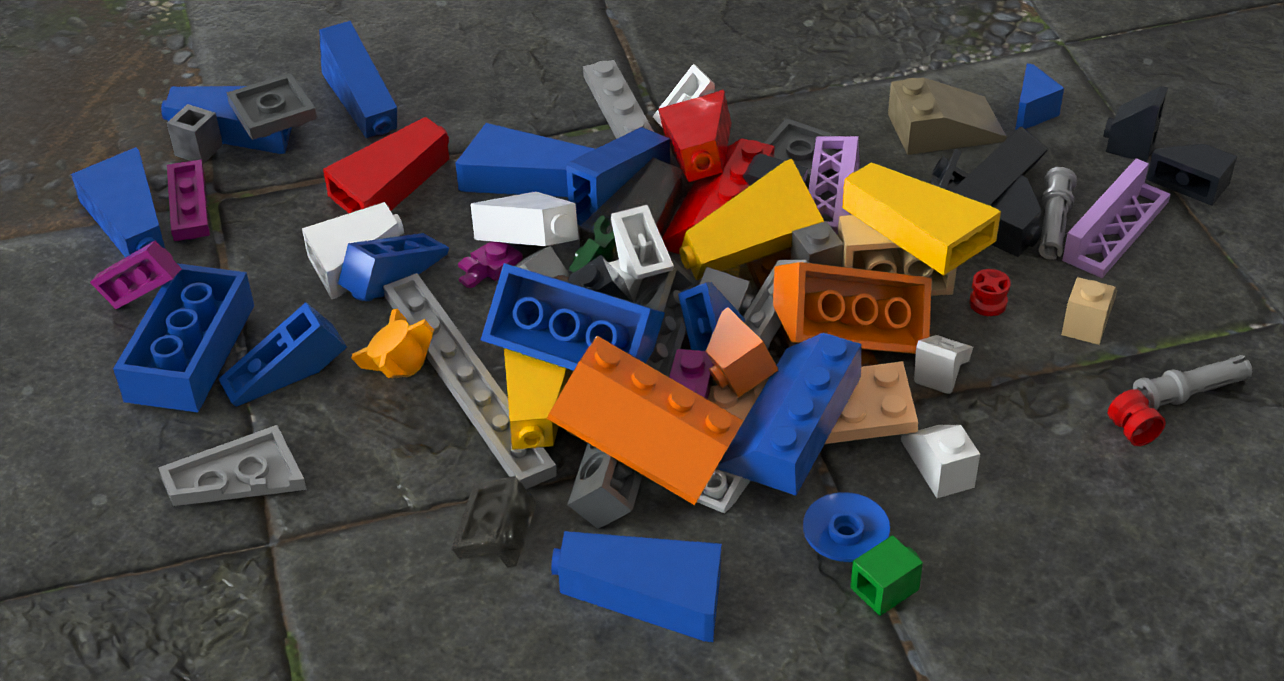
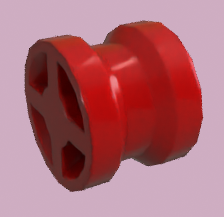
(989, 292)

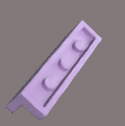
(842, 162)
(1105, 219)

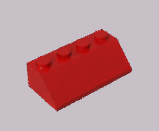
(714, 191)

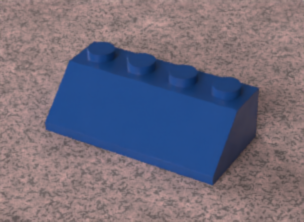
(561, 319)
(795, 413)

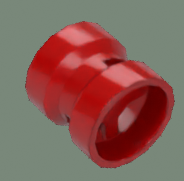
(1136, 417)

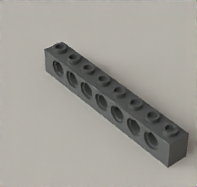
(604, 485)

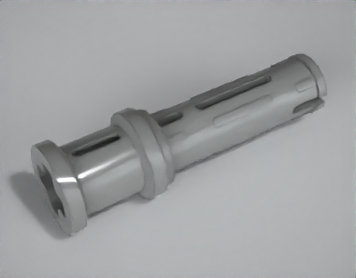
(1057, 202)
(1178, 386)

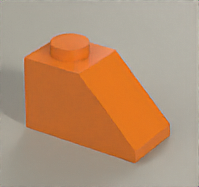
(738, 355)

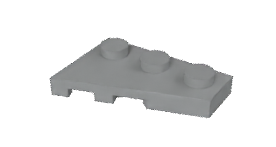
(234, 470)

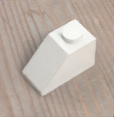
(944, 458)

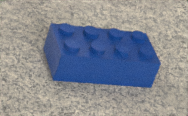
(184, 338)

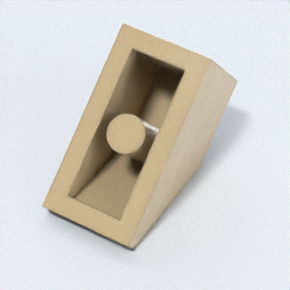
(1088, 310)

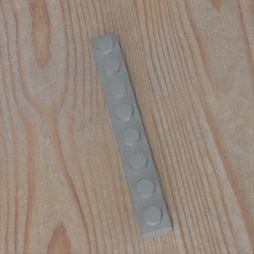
(469, 381)

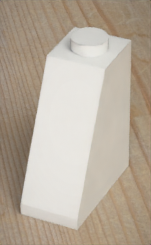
(525, 219)
(328, 240)

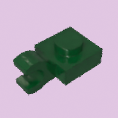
(592, 249)

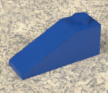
(383, 261)
(288, 354)

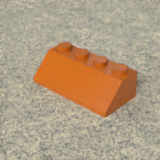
(855, 304)
(645, 419)

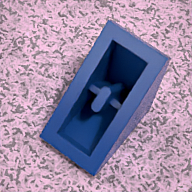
(1039, 98)
(701, 312)

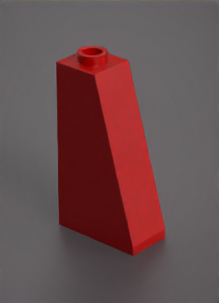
(698, 134)
(388, 168)

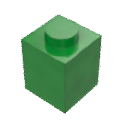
(886, 575)

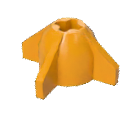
(397, 347)

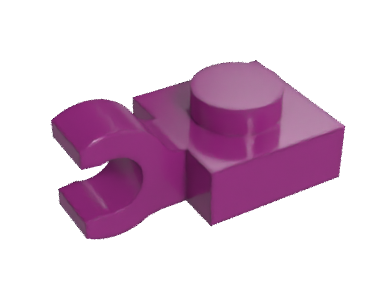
(487, 262)

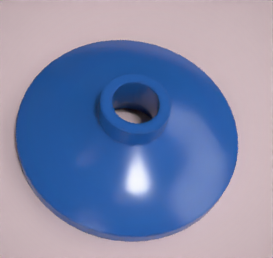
(845, 525)

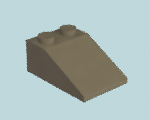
(940, 116)

